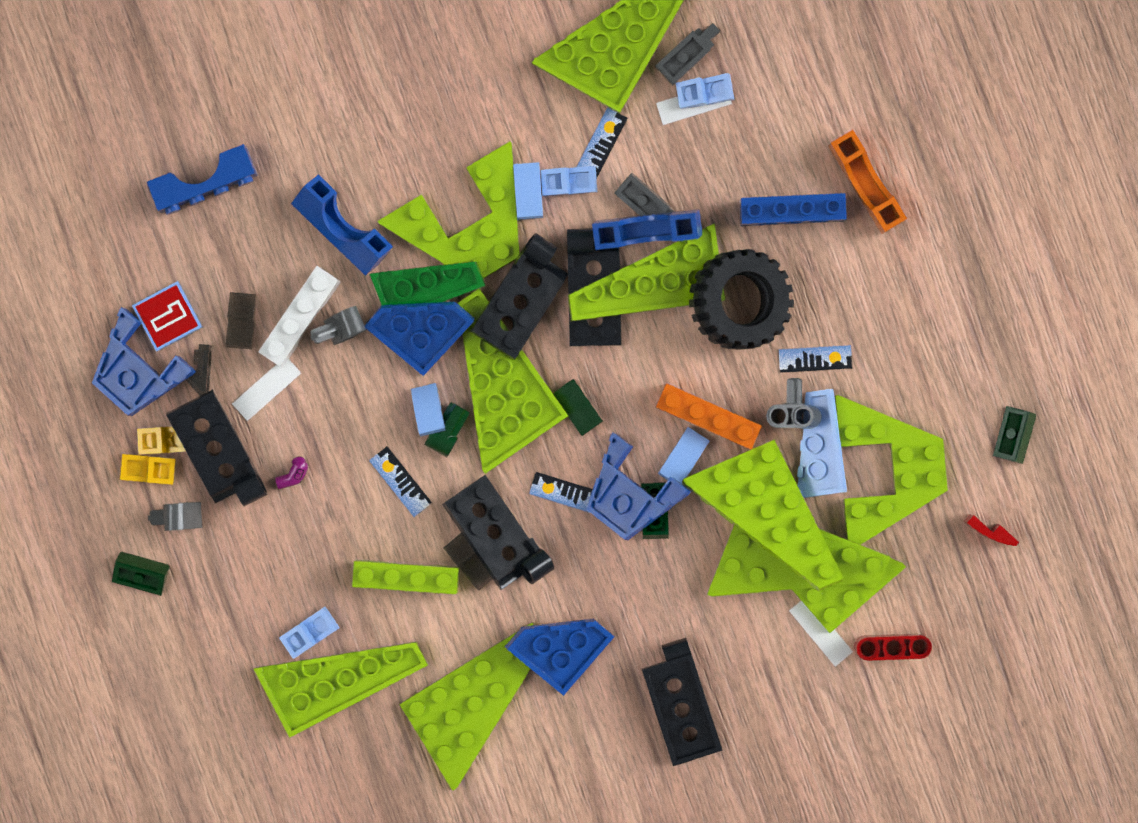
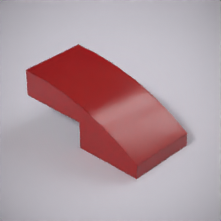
(996, 534)

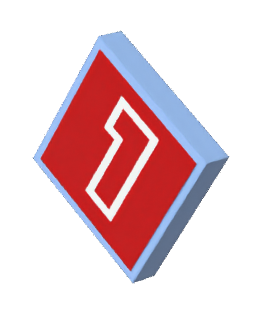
(167, 316)

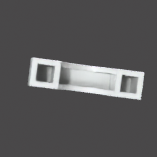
(298, 316)

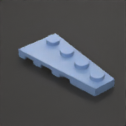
(821, 453)

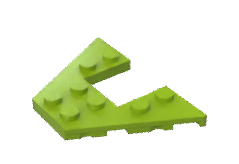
(488, 241)
(916, 468)

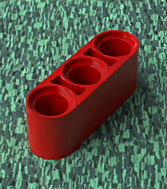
(905, 647)

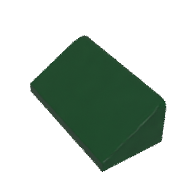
(577, 407)
(1014, 434)
(140, 573)

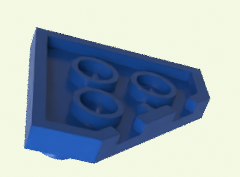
(420, 330)
(560, 649)

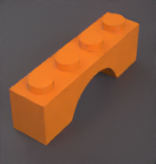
(866, 183)
(708, 416)

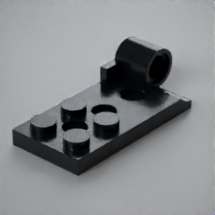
(580, 252)
(532, 260)
(245, 478)
(528, 557)
(681, 666)

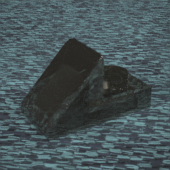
(201, 378)

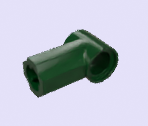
(444, 441)

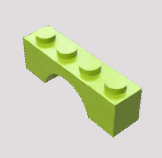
(405, 577)

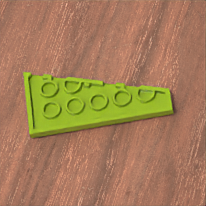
(322, 686)

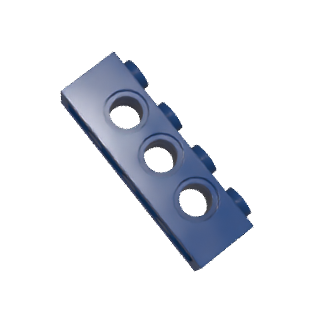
(793, 209)

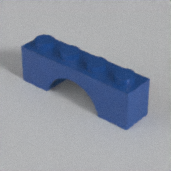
(233, 168)
(319, 207)
(647, 228)

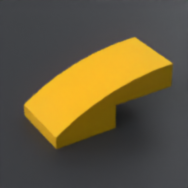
(158, 441)
(147, 469)

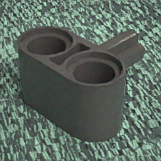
(339, 327)
(793, 409)
(178, 516)

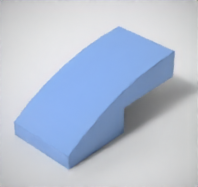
(704, 91)
(568, 181)
(528, 191)
(427, 409)
(684, 455)
(309, 632)

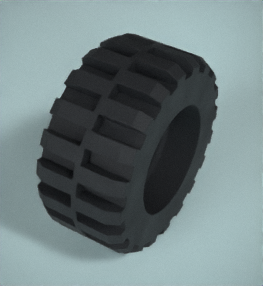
(773, 294)

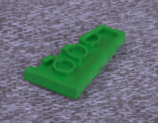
(427, 283)

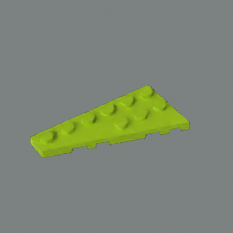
(648, 284)

